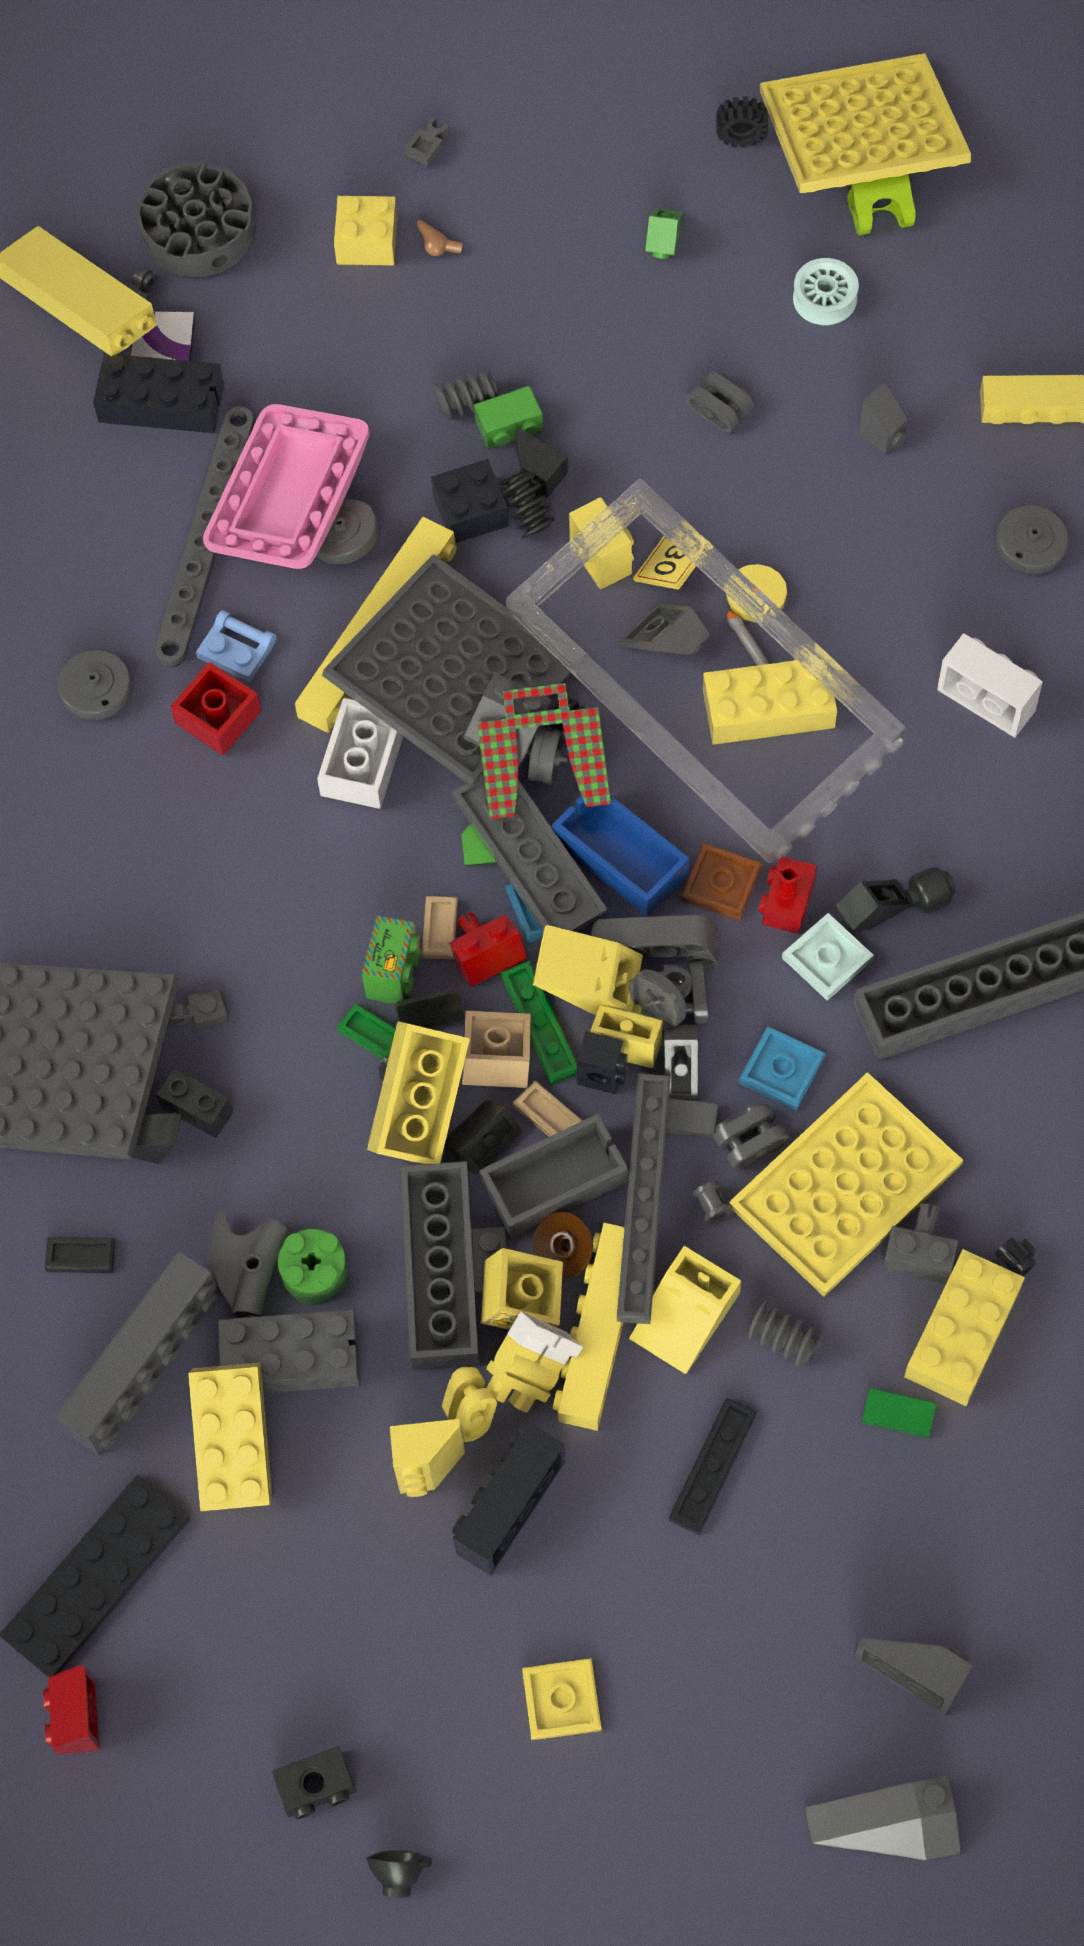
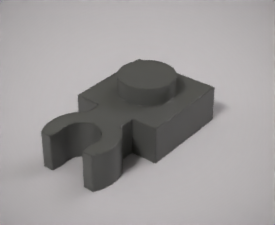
(426, 145)

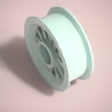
(828, 306)

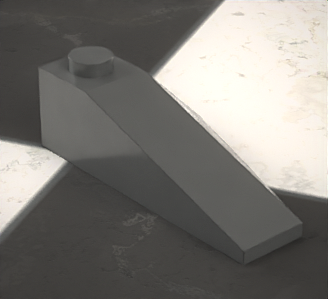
(899, 1820)

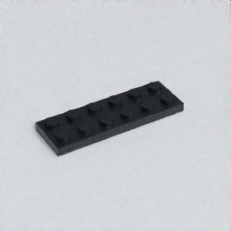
(94, 1577)

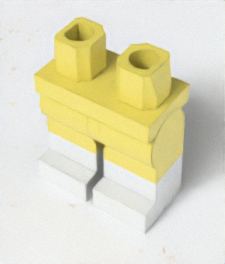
(530, 1361)

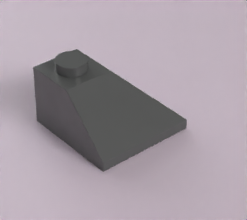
(667, 630)

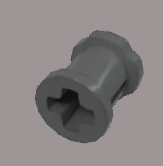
(712, 1202)

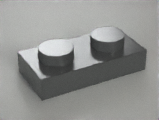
(485, 1244)

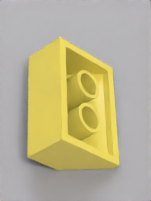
(425, 1454)

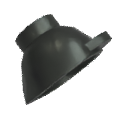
(397, 1870)

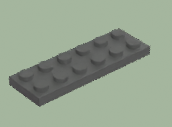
(533, 860)

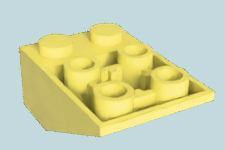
(586, 970)
(687, 1309)

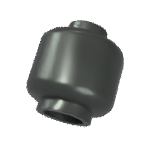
(930, 889)

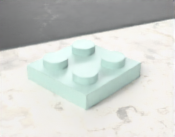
(827, 956)

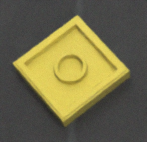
(561, 1699)

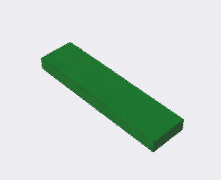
(545, 1030)

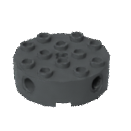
(196, 220)

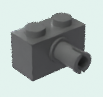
(921, 1251)

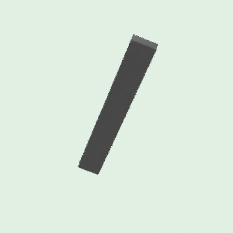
(643, 1199)

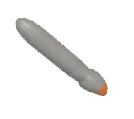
(746, 638)

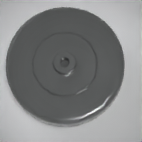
(351, 533)
(1031, 539)
(94, 684)

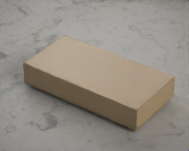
(439, 927)
(545, 1110)

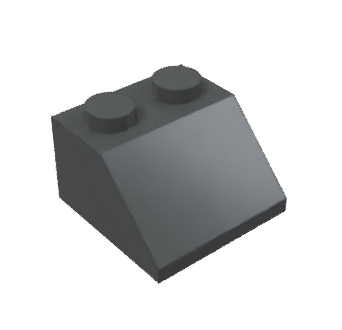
(492, 708)

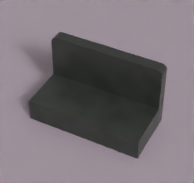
(431, 1009)
(483, 1135)

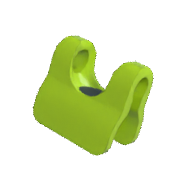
(881, 194)

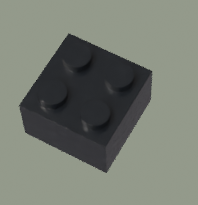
(470, 500)

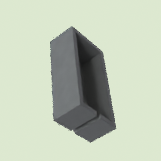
(554, 1175)
(295, 1349)

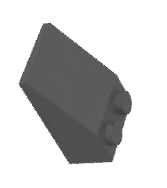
(921, 1669)

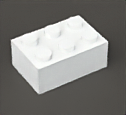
(989, 684)
(359, 757)

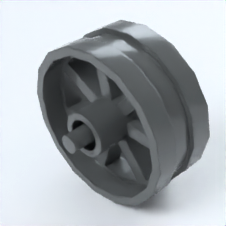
(546, 755)

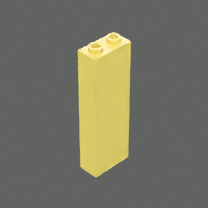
(76, 291)

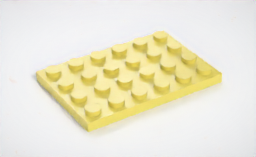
(845, 1184)

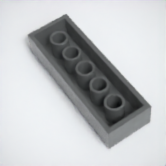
(439, 1266)
(139, 1354)

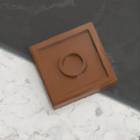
(721, 881)

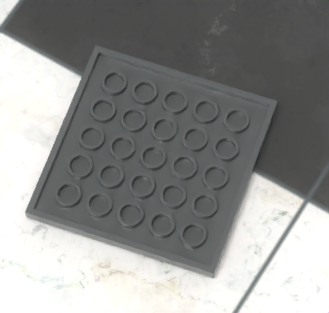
(432, 658)
(79, 1056)

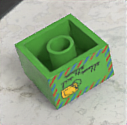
(391, 960)

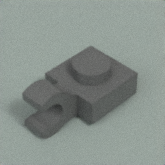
(203, 1008)

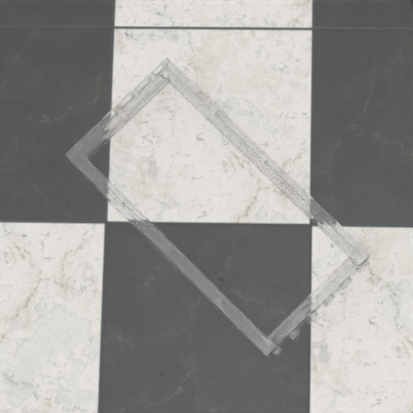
(643, 500)

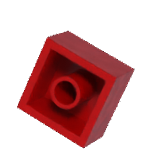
(216, 708)

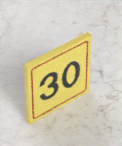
(665, 566)

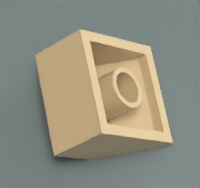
(497, 1049)

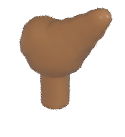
(436, 242)

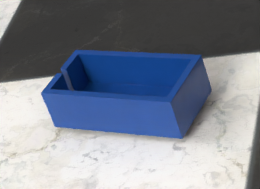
(623, 852)

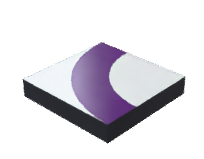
(169, 339)

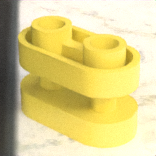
(469, 1402)

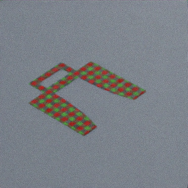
(582, 739)

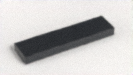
(712, 1466)

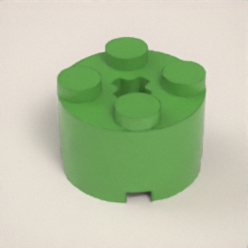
(310, 1248)

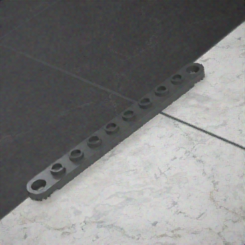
(197, 560)

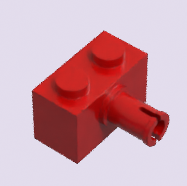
(788, 895)
(486, 948)

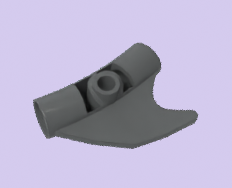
(235, 1256)

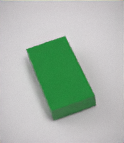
(367, 1031)
(899, 1413)

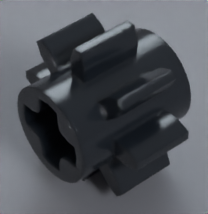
(1016, 1256)

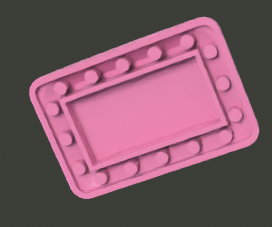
(287, 486)

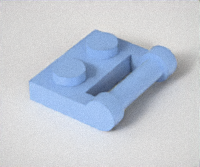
(232, 654)

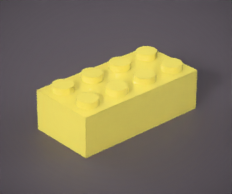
(766, 702)
(418, 1094)
(964, 1327)
(230, 1436)

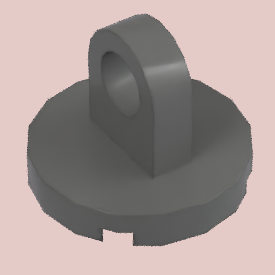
(660, 996)

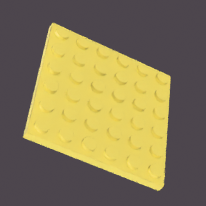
(864, 123)

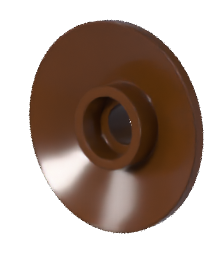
(551, 1241)

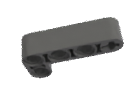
(665, 937)

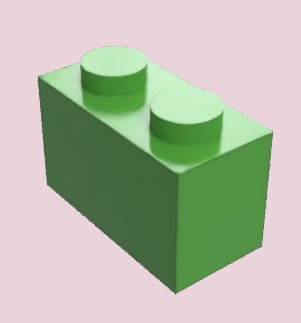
(504, 414)

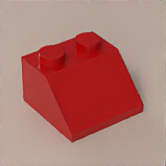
(72, 1711)

